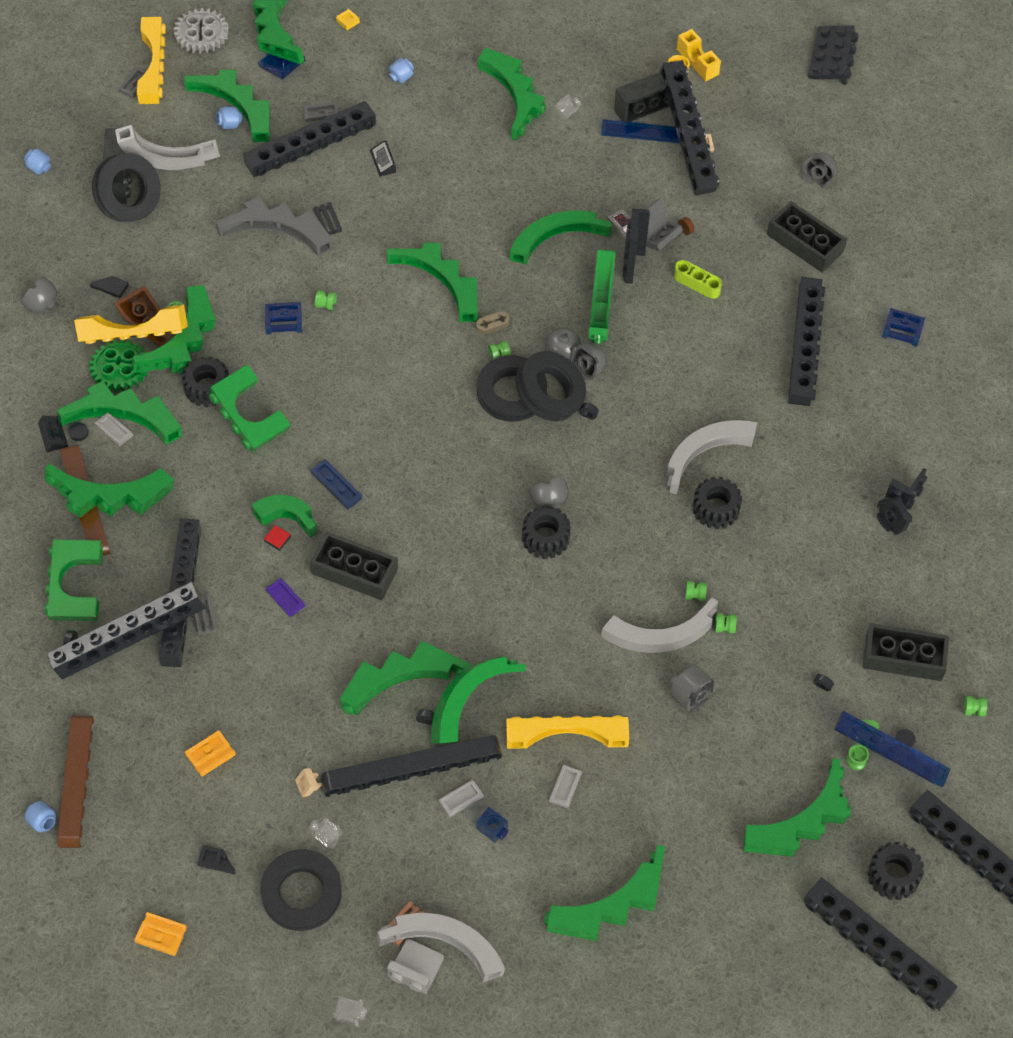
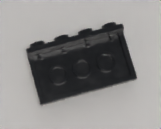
(833, 53)
(635, 241)

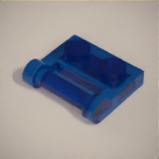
(283, 313)
(904, 322)

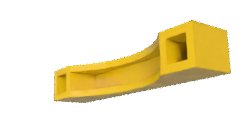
(149, 84)
(96, 327)
(608, 730)

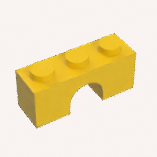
(705, 64)

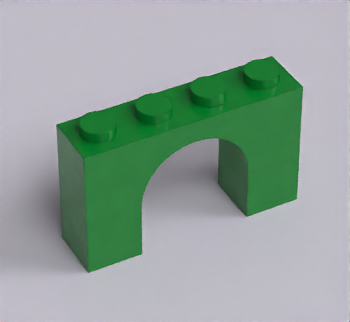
(252, 433)
(64, 556)

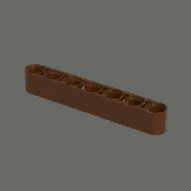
(91, 520)
(74, 781)

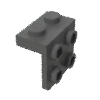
(660, 229)

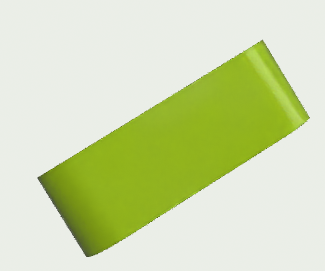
(697, 279)

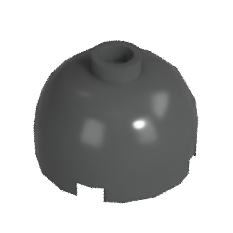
(818, 166)
(40, 296)
(562, 341)
(587, 356)
(550, 494)

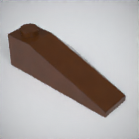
(140, 308)

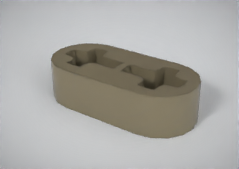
(492, 323)

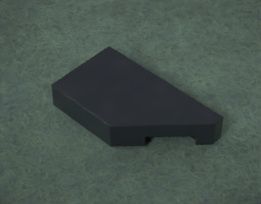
(111, 285)
(215, 859)

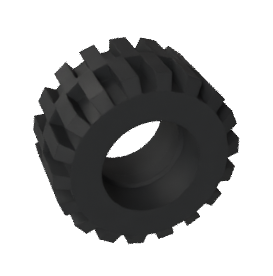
(199, 370)
(712, 514)
(546, 544)
(891, 885)

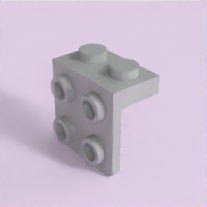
(415, 966)

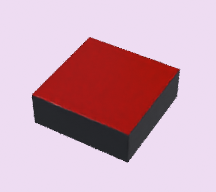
(277, 538)

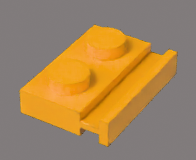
(210, 753)
(160, 934)

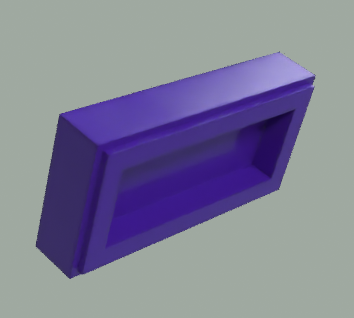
(285, 597)

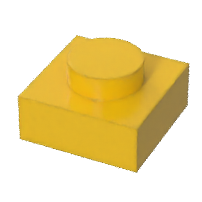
(347, 19)

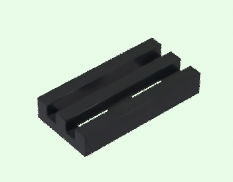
(324, 208)

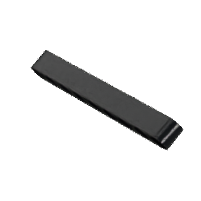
(411, 764)

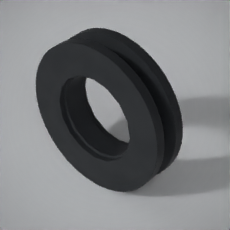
(148, 181)
(537, 400)
(494, 405)
(301, 861)

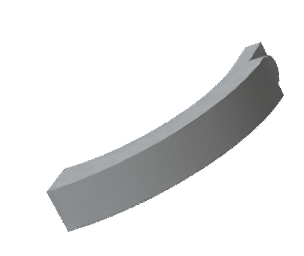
(166, 157)
(710, 436)
(660, 640)
(450, 931)

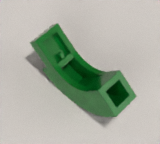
(285, 506)

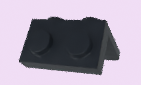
(907, 493)

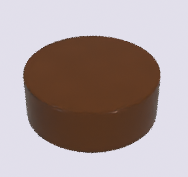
(687, 225)

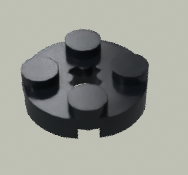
(902, 518)

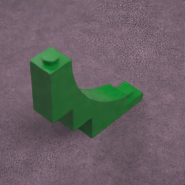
(272, 37)
(424, 663)
(585, 919)

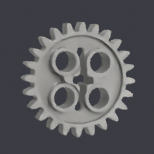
(213, 30)

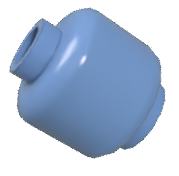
(401, 70)
(228, 118)
(37, 161)
(40, 816)

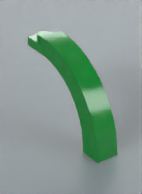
(553, 225)
(455, 695)

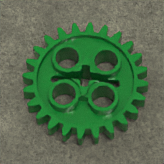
(118, 365)

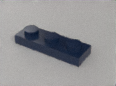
(336, 484)

